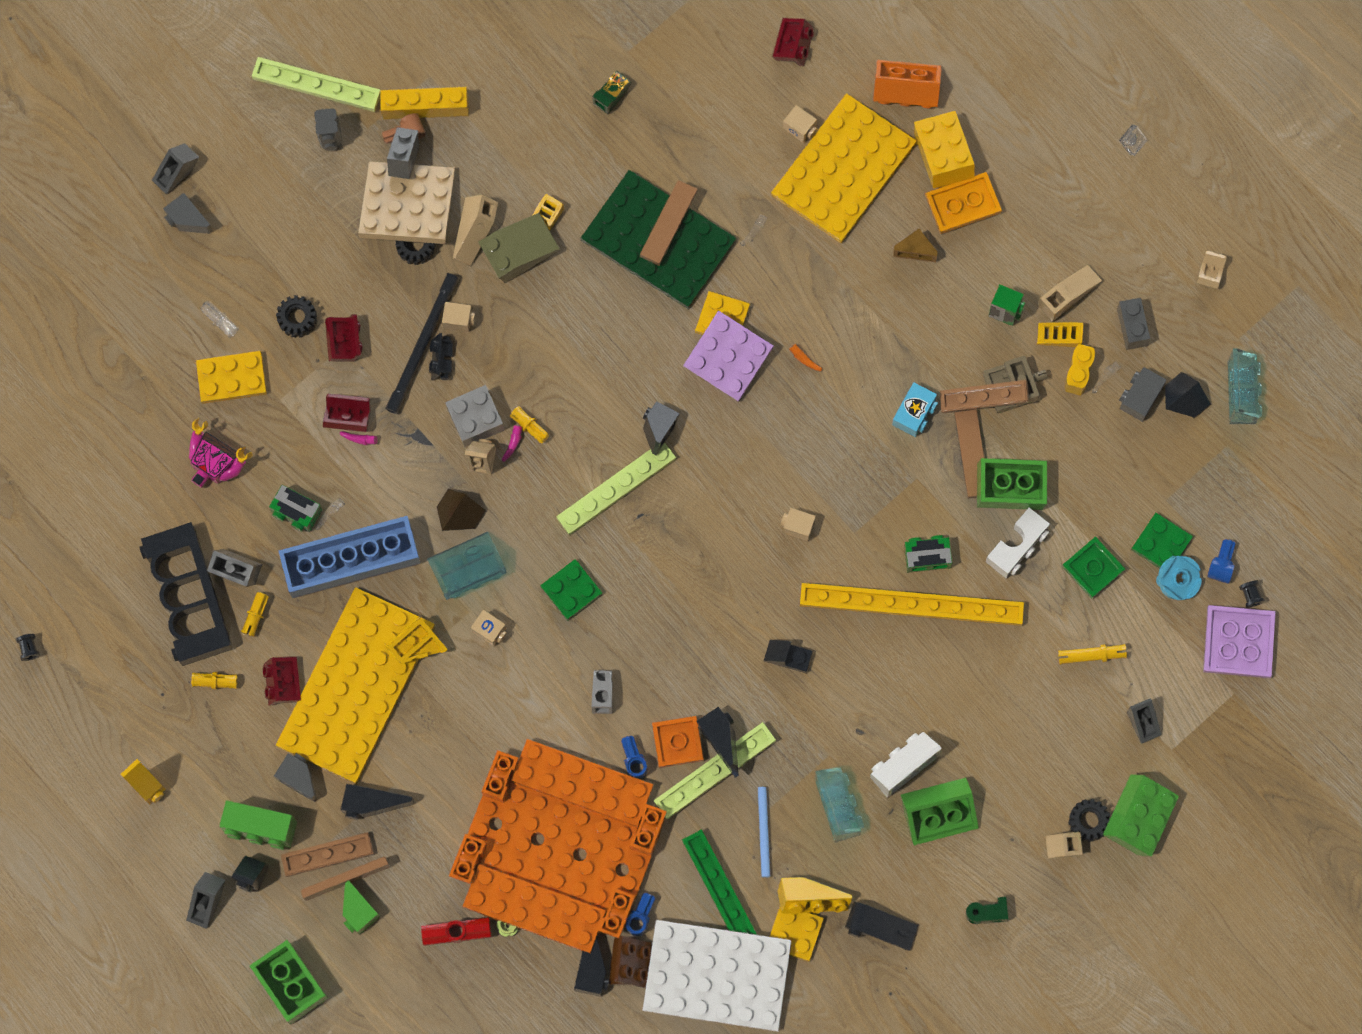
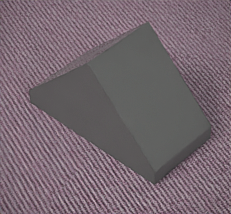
(1144, 720)

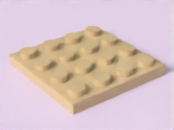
(407, 208)

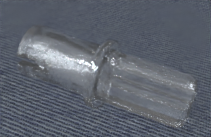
(219, 319)

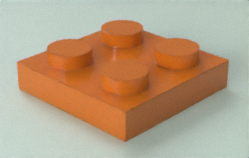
(677, 741)

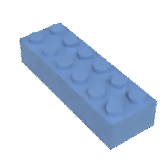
(349, 557)

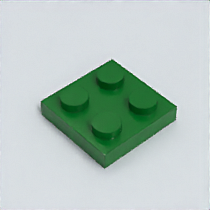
(1161, 541)
(1093, 567)
(571, 590)

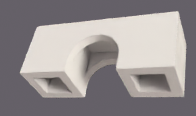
(1006, 558)

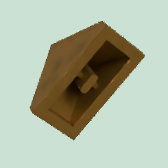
(916, 247)

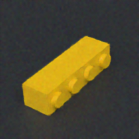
(424, 102)

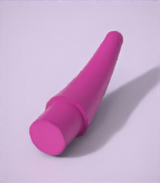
(360, 439)
(514, 441)

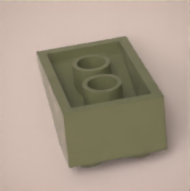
(519, 247)

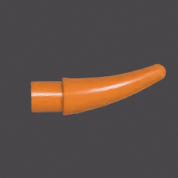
(801, 356)

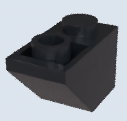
(250, 874)

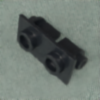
(438, 365)

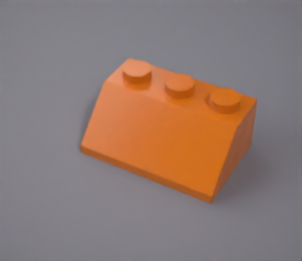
(907, 83)

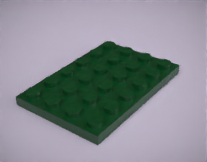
(626, 224)

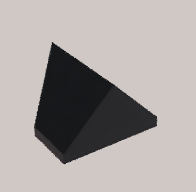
(1185, 396)

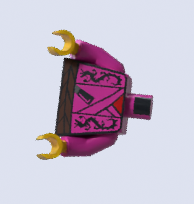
(213, 457)

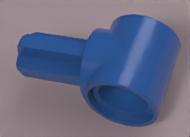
(1222, 566)
(633, 756)
(641, 913)

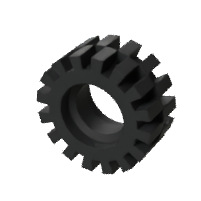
(415, 256)
(290, 305)
(1089, 806)

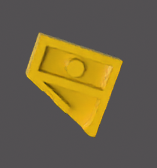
(415, 642)

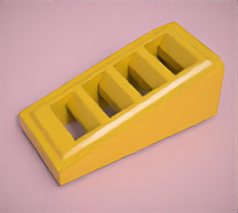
(558, 206)
(1060, 326)

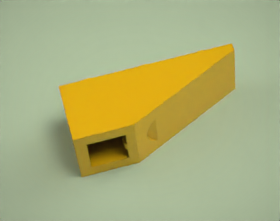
(808, 896)

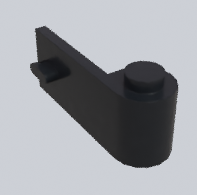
(880, 925)

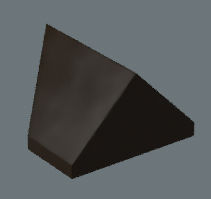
(458, 511)

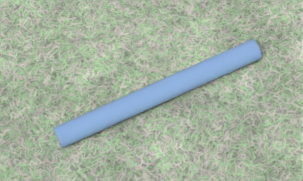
(763, 830)

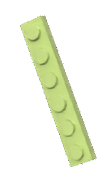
(316, 84)
(614, 489)
(713, 772)

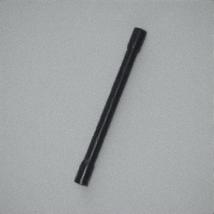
(399, 393)

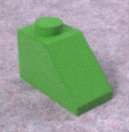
(357, 910)

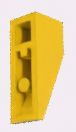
(143, 782)

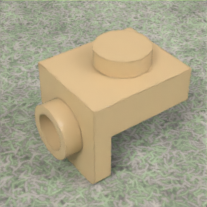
(1211, 269)

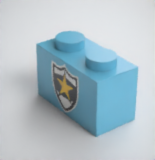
(914, 410)

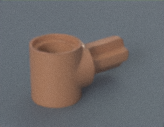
(410, 121)

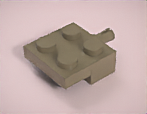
(1015, 370)

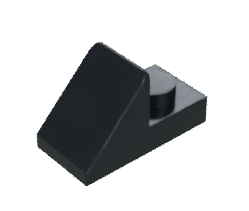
(787, 655)

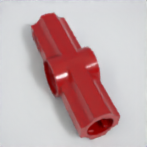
(471, 930)

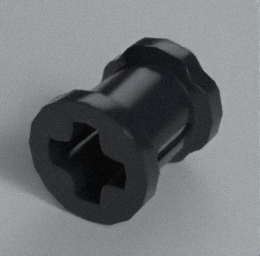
(1252, 594)
(32, 653)

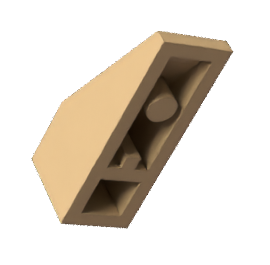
(480, 456)

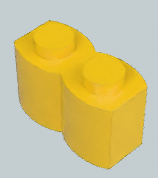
(1079, 369)

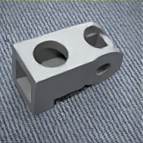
(602, 692)

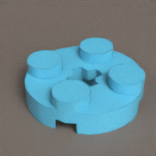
(1191, 578)

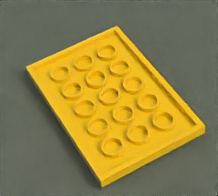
(843, 168)

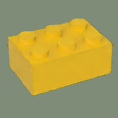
(944, 149)

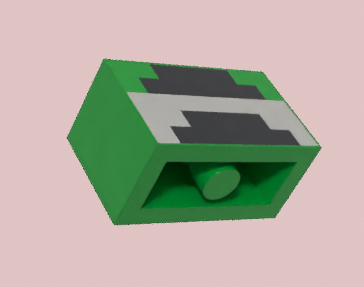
(1007, 305)
(295, 508)
(927, 554)

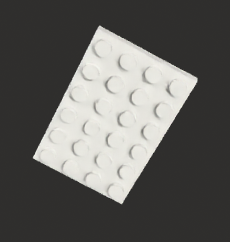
(717, 975)

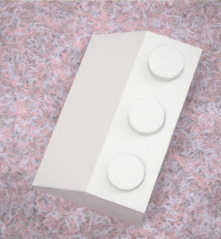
(905, 763)

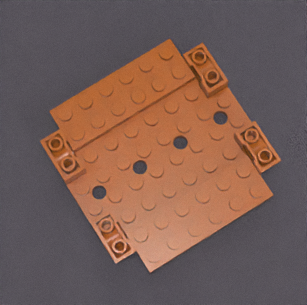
(573, 808)

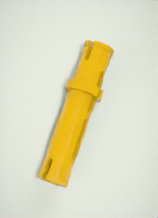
(1092, 654)

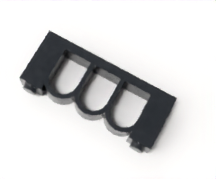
(170, 544)

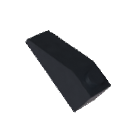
(720, 734)
(367, 802)
(591, 973)

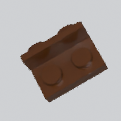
(630, 962)

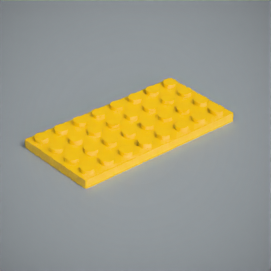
(351, 689)

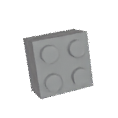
(475, 416)

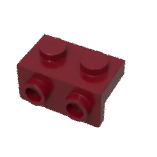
(343, 338)
(347, 412)

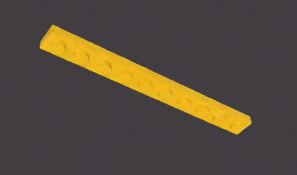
(912, 604)

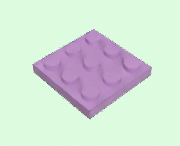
(728, 356)
(1239, 641)

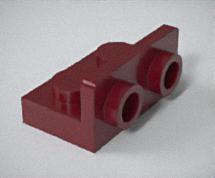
(793, 40)
(281, 680)

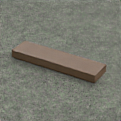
(668, 222)
(984, 396)
(970, 447)
(327, 854)
(340, 880)

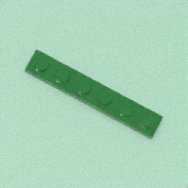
(717, 883)

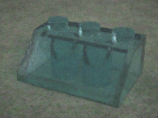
(1244, 387)
(467, 566)
(838, 804)

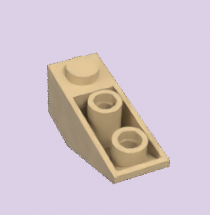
(474, 226)
(1068, 292)

